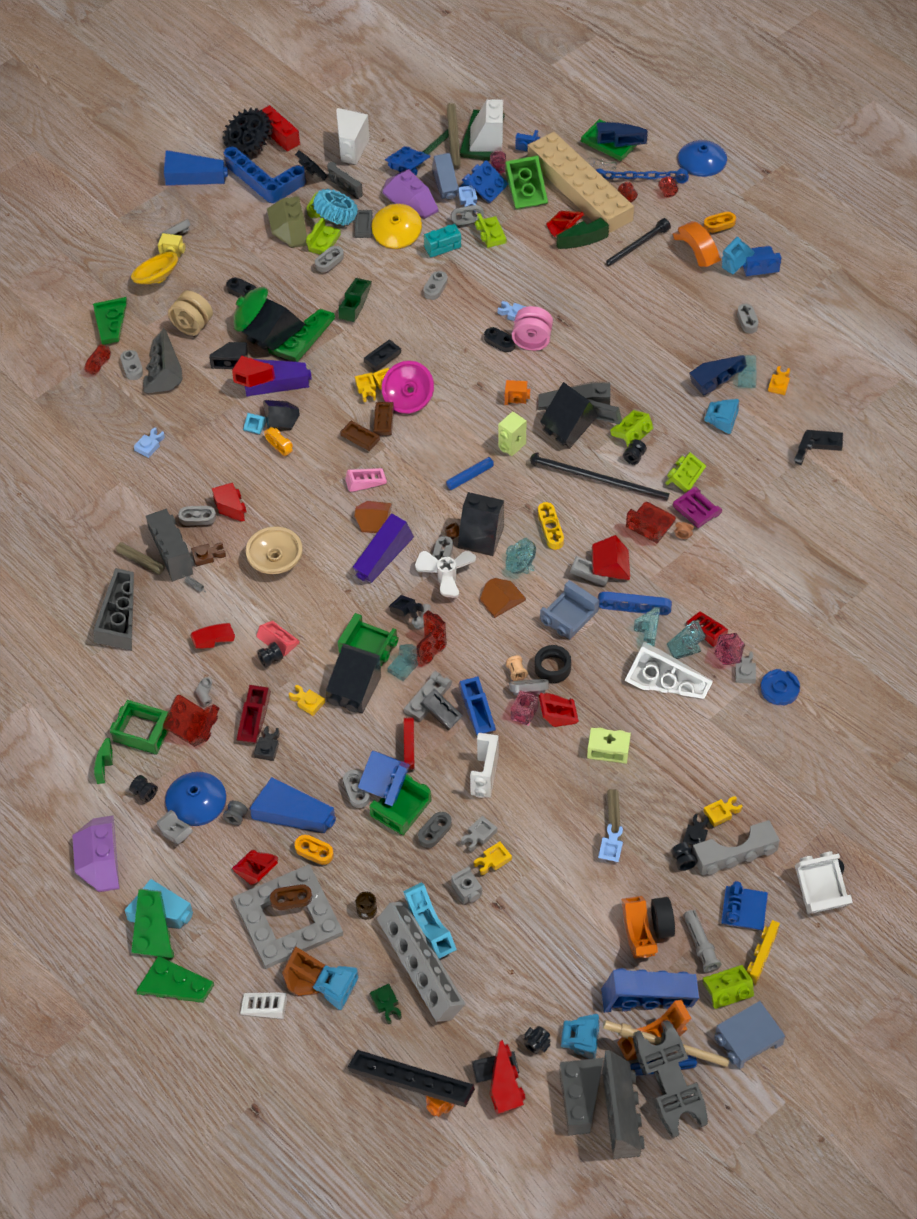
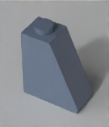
(445, 176)

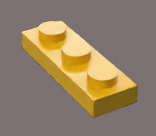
(762, 951)

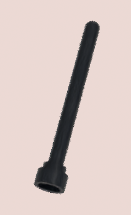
(661, 227)

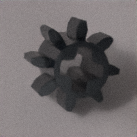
(537, 1039)

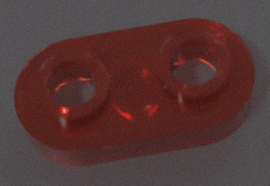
(97, 359)

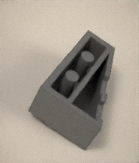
(579, 1090)

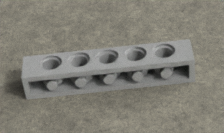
(421, 961)

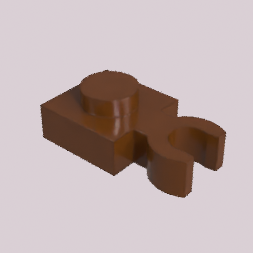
(205, 554)

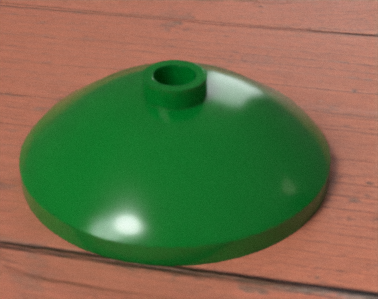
(248, 307)

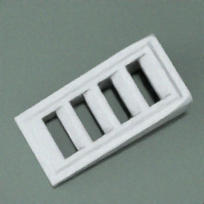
(270, 1012)

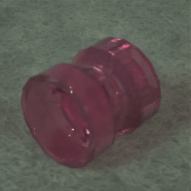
(498, 161)

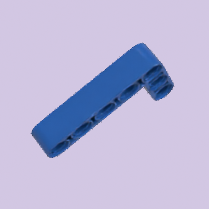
(267, 187)

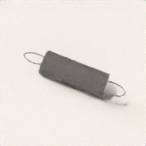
(195, 584)

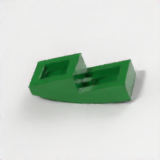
(103, 759)

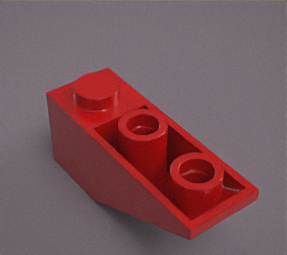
(504, 1087)

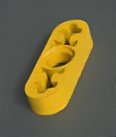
(548, 533)

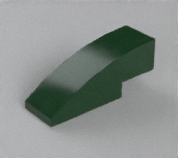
(583, 234)
(354, 299)

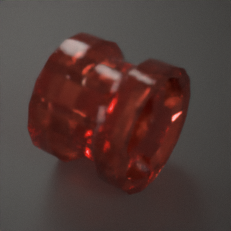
(668, 186)
(628, 191)

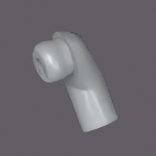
(418, 622)
(203, 690)

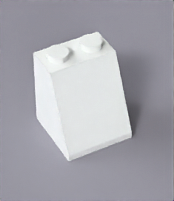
(487, 128)
(353, 134)

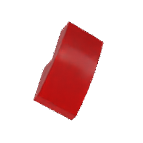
(209, 635)

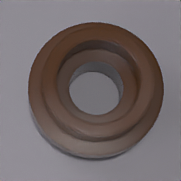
(452, 530)

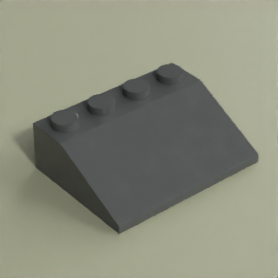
(621, 1107)

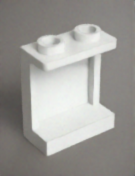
(487, 751)
(822, 883)

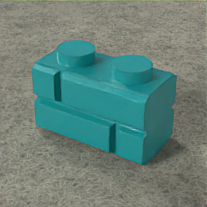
(442, 240)

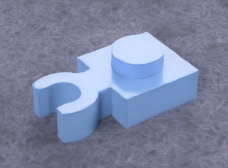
(467, 196)
(509, 310)
(149, 444)
(611, 847)

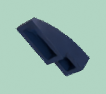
(620, 134)

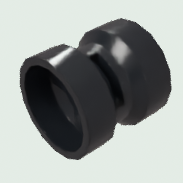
(634, 452)
(269, 654)
(141, 787)
(684, 857)

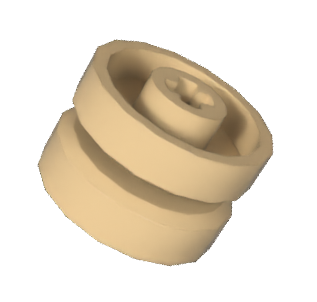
(190, 313)

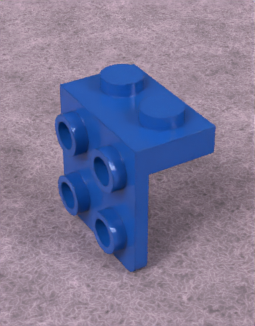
(485, 181)
(762, 262)

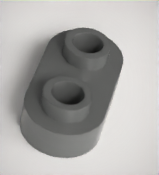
(433, 830)

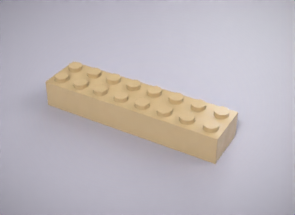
(581, 182)

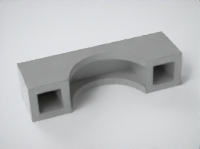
(713, 856)

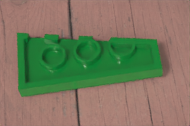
(299, 343)

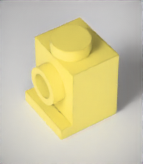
(171, 243)

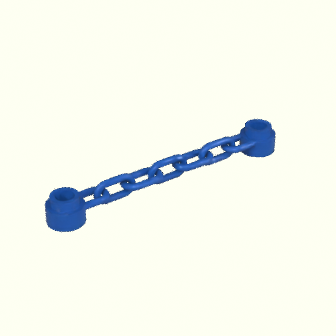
(679, 178)

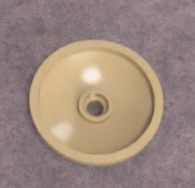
(273, 543)

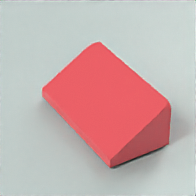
(272, 632)

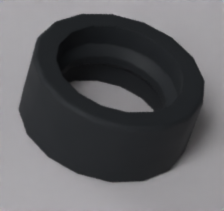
(553, 651)
(663, 917)

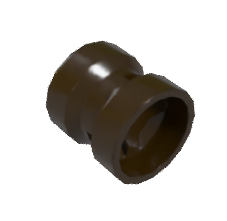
(363, 902)

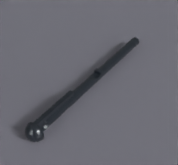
(534, 459)

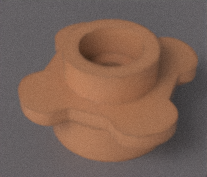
(683, 530)

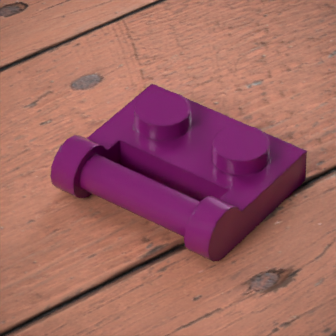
(693, 510)

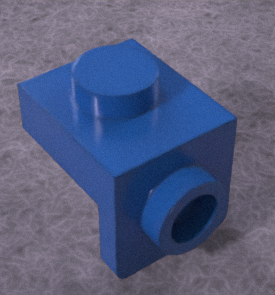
(523, 140)

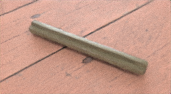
(453, 135)

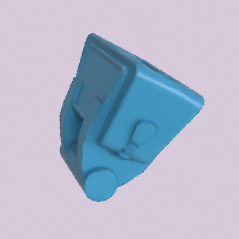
(735, 255)
(725, 414)
(340, 985)
(586, 1035)

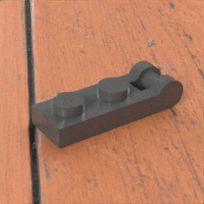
(344, 181)

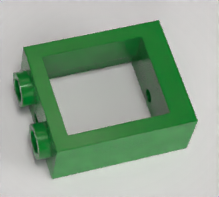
(146, 712)

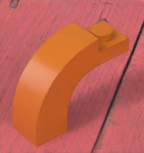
(700, 242)
(637, 927)
(675, 1014)

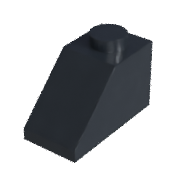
(228, 355)

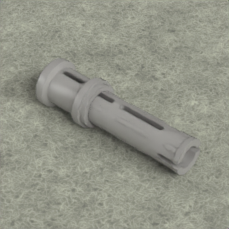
(704, 949)

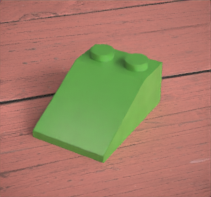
(526, 182)

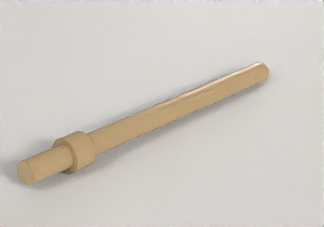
(625, 1030)

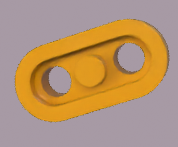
(719, 222)
(275, 438)
(315, 849)

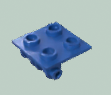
(406, 159)
(744, 907)

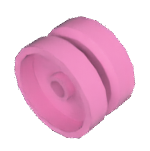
(532, 328)

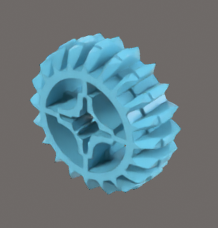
(335, 206)

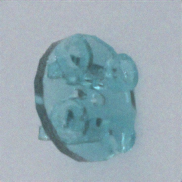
(521, 556)

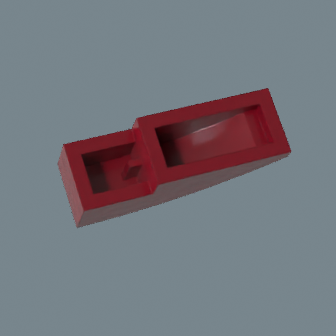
(253, 713)

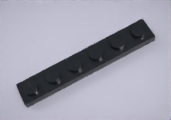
(411, 1078)

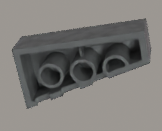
(170, 544)
(115, 618)

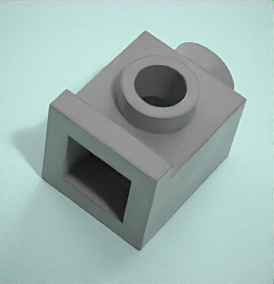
(460, 884)

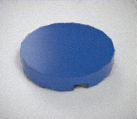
(780, 687)

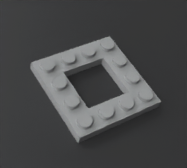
(276, 951)

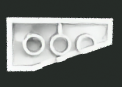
(663, 673)

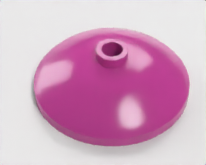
(402, 378)

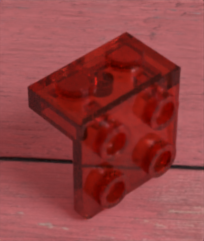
(650, 521)
(434, 639)
(190, 721)

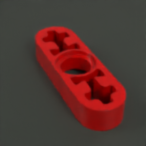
(409, 752)

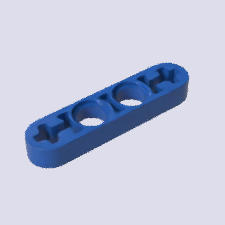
(615, 601)

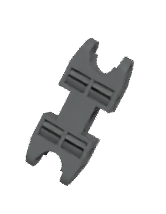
(670, 1078)

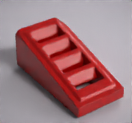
(713, 624)

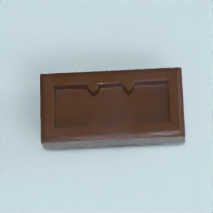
(383, 418)
(360, 435)

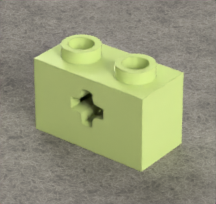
(512, 433)
(608, 745)

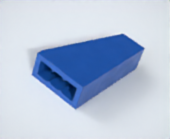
(193, 169)
(292, 808)

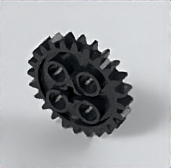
(248, 131)

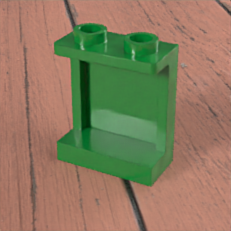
(369, 638)
(408, 806)

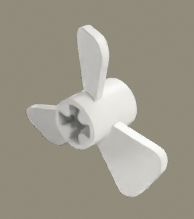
(445, 569)

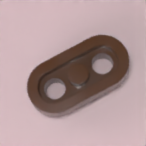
(291, 896)

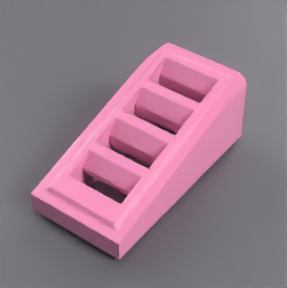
(358, 479)

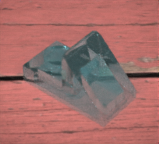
(648, 625)
(687, 641)
(405, 662)

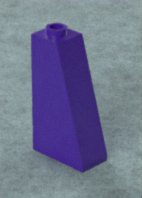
(287, 377)
(383, 548)

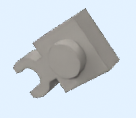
(746, 670)
(480, 832)

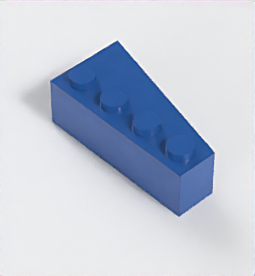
(648, 989)

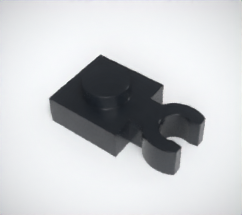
(806, 444)
(405, 605)
(268, 746)
(696, 833)

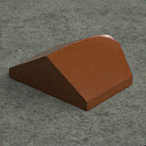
(372, 515)
(500, 596)
(301, 972)

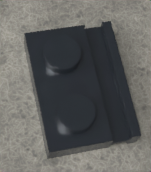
(310, 166)

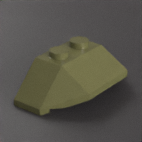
(288, 221)

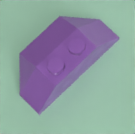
(411, 191)
(97, 854)

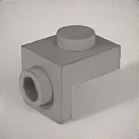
(174, 828)

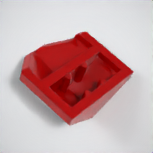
(562, 221)
(558, 710)
(255, 866)

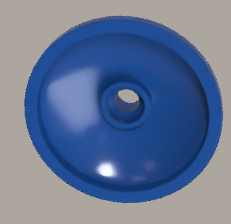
(702, 158)
(197, 807)

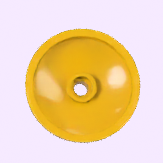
(396, 233)
(155, 269)

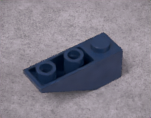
(714, 373)

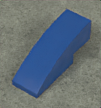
(477, 705)

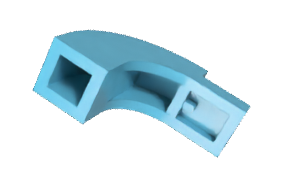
(425, 915)

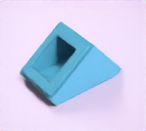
(254, 423)

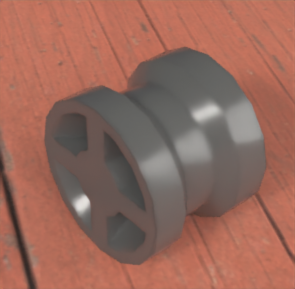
(235, 812)

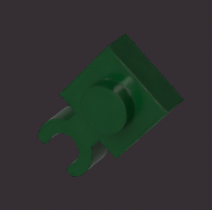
(385, 1000)

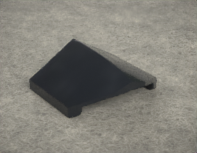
(280, 414)

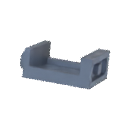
(570, 610)
(748, 1034)

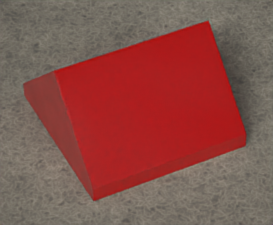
(611, 558)

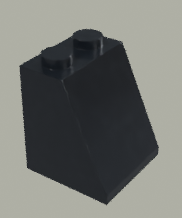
(272, 326)
(568, 416)
(481, 524)
(353, 678)

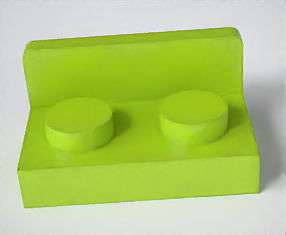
(490, 231)
(322, 237)
(633, 426)
(686, 472)
(729, 986)

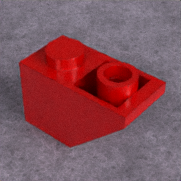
(252, 372)
(228, 501)

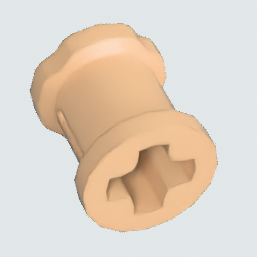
(516, 668)

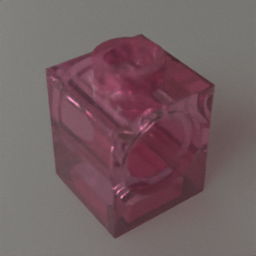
(729, 649)
(524, 714)

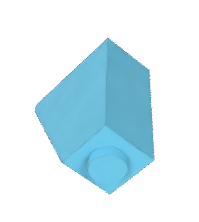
(177, 909)

